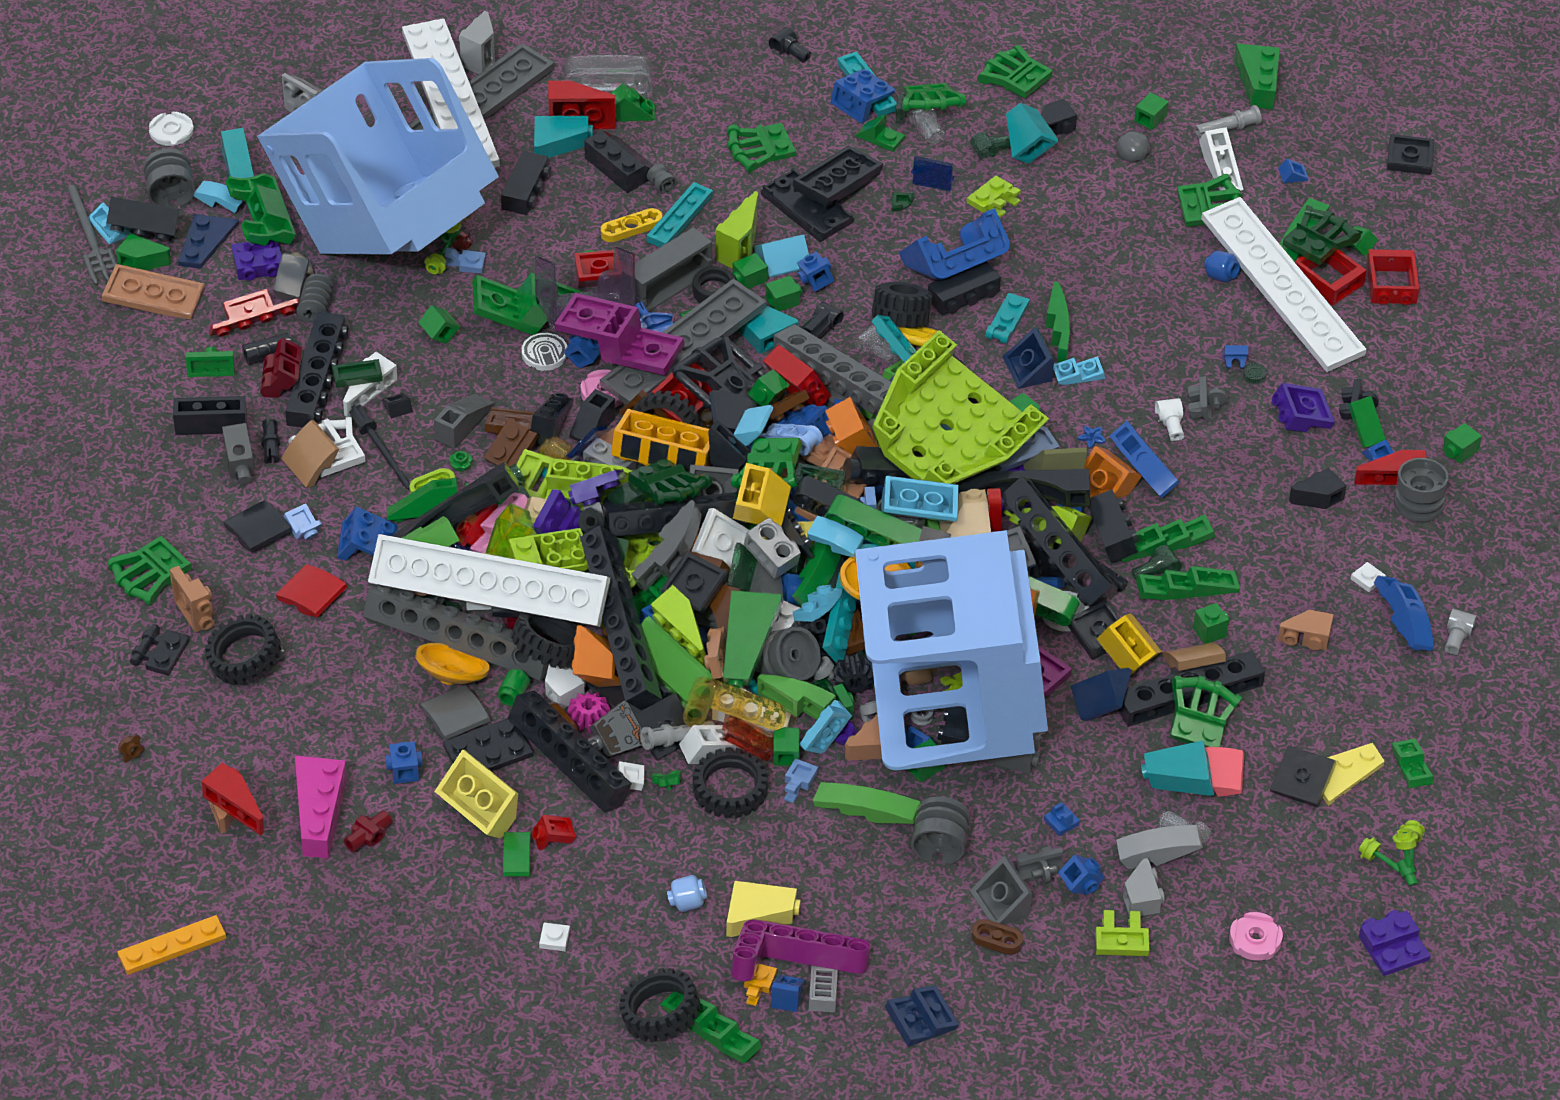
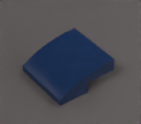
(931, 1009)

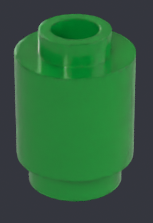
(514, 684)

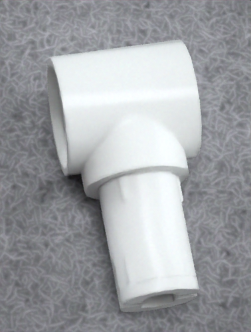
(1171, 413)

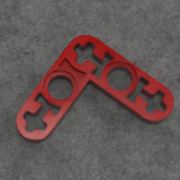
(994, 508)

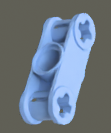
(809, 435)

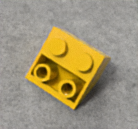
(761, 496)
(1128, 643)

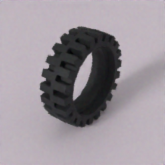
(671, 403)
(532, 644)
(252, 667)
(727, 805)
(664, 1025)

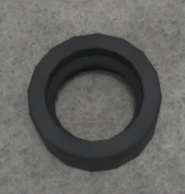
(706, 274)

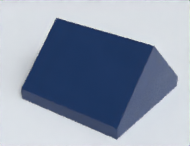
(1030, 360)
(1101, 693)

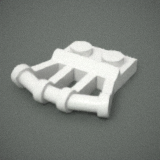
(349, 450)

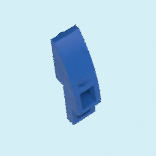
(1144, 459)
(1409, 612)

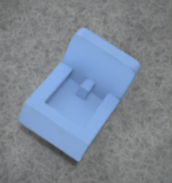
(302, 522)

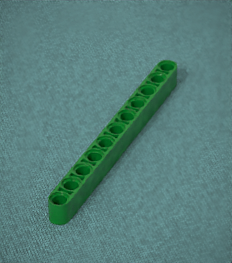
(887, 530)

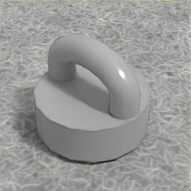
(825, 669)
(866, 709)

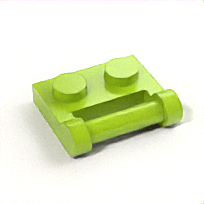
(531, 466)

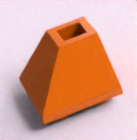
(594, 659)

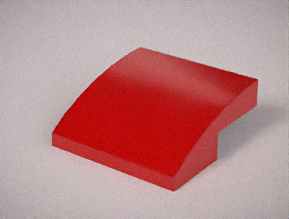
(311, 590)

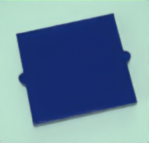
(932, 173)
(586, 441)

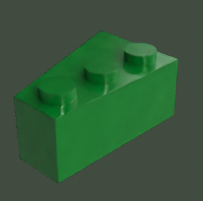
(1258, 72)

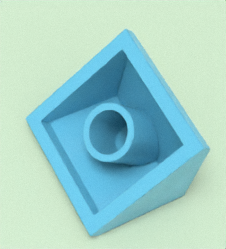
(783, 254)

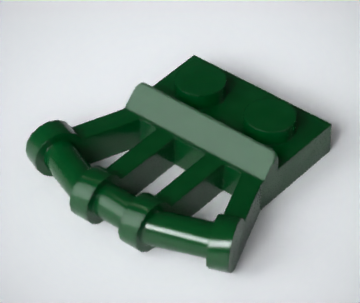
(1314, 245)
(668, 481)

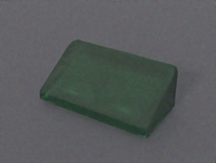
(742, 568)

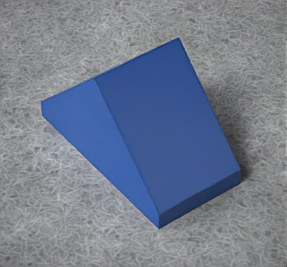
(787, 992)

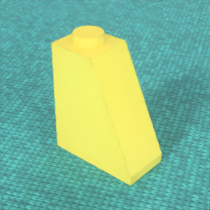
(760, 903)

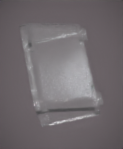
(610, 71)

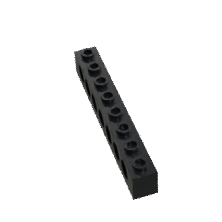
(622, 620)

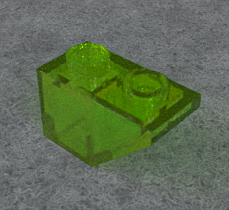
(510, 524)

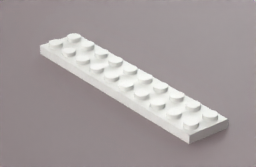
(434, 41)
(1284, 284)
(489, 580)

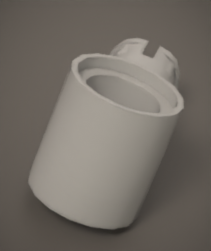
(1458, 627)

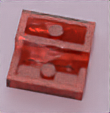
(748, 736)

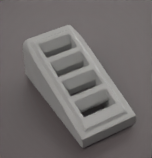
(822, 1003)

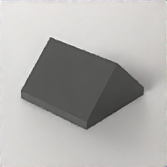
(1003, 893)

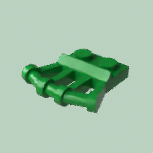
(1024, 80)
(931, 96)
(773, 141)
(1196, 198)
(774, 454)
(156, 556)
(1193, 725)

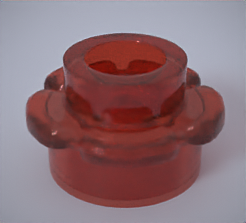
(462, 241)

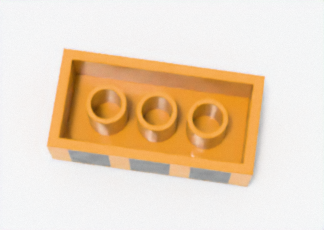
(653, 438)

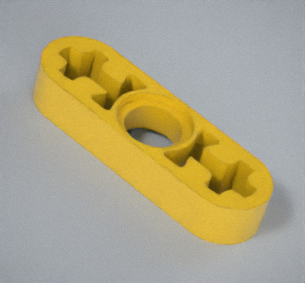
(625, 232)

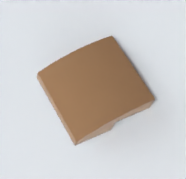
(310, 453)
(1195, 656)

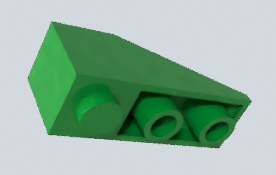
(422, 499)

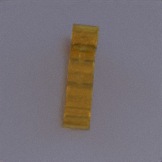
(735, 708)

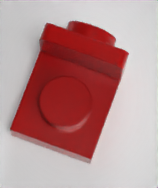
(553, 830)

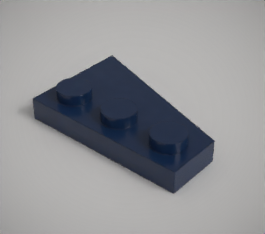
(204, 238)

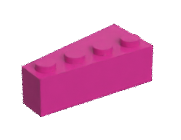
(319, 798)

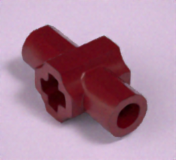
(368, 831)

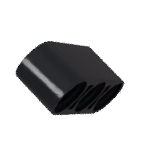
(816, 496)

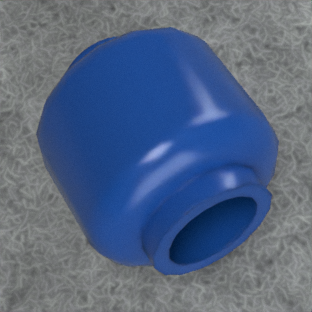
(1222, 266)

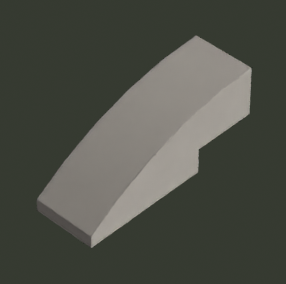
(1159, 845)

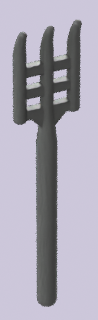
(96, 251)

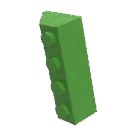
(673, 664)

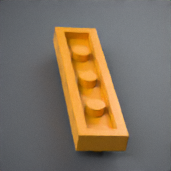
(171, 945)

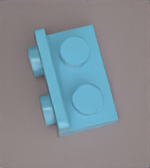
(826, 728)

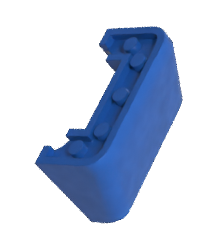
(981, 242)

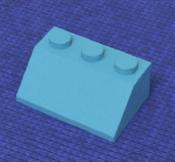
(920, 499)

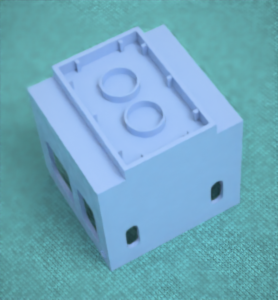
(383, 182)
(980, 618)

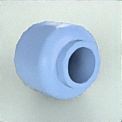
(687, 893)

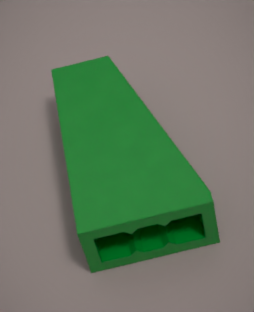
(749, 629)

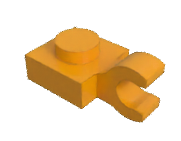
(760, 983)

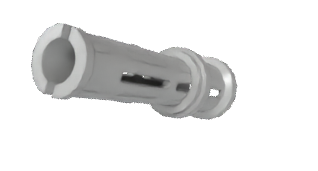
(1236, 120)
(665, 735)

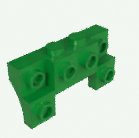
(266, 208)

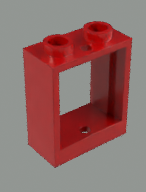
(1402, 262)
(1352, 278)
(797, 375)

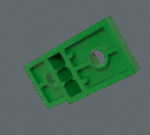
(512, 307)

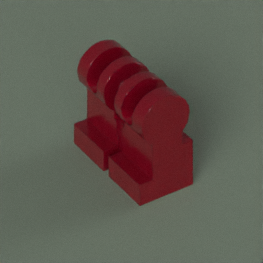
(281, 369)

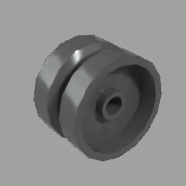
(790, 654)

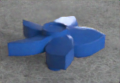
(1092, 436)

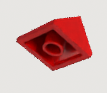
(591, 265)

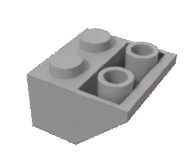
(477, 44)
(297, 91)

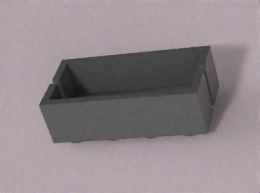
(671, 268)

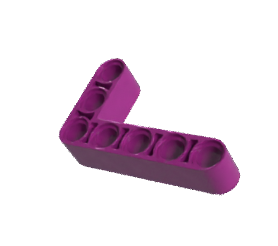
(796, 945)

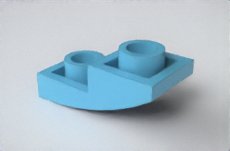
(214, 192)
(1071, 372)
(839, 537)
(818, 603)

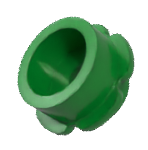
(460, 465)

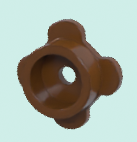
(130, 747)

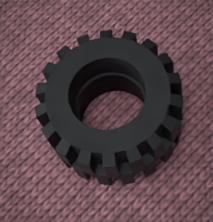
(903, 302)

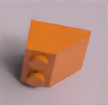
(849, 426)
(1109, 473)

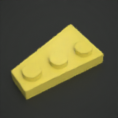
(1351, 769)

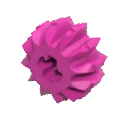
(587, 709)

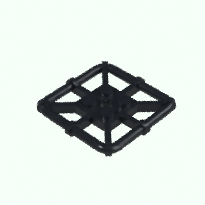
(722, 375)

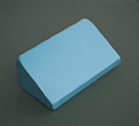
(99, 218)
(752, 424)

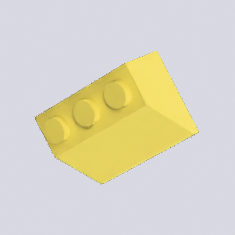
(479, 795)

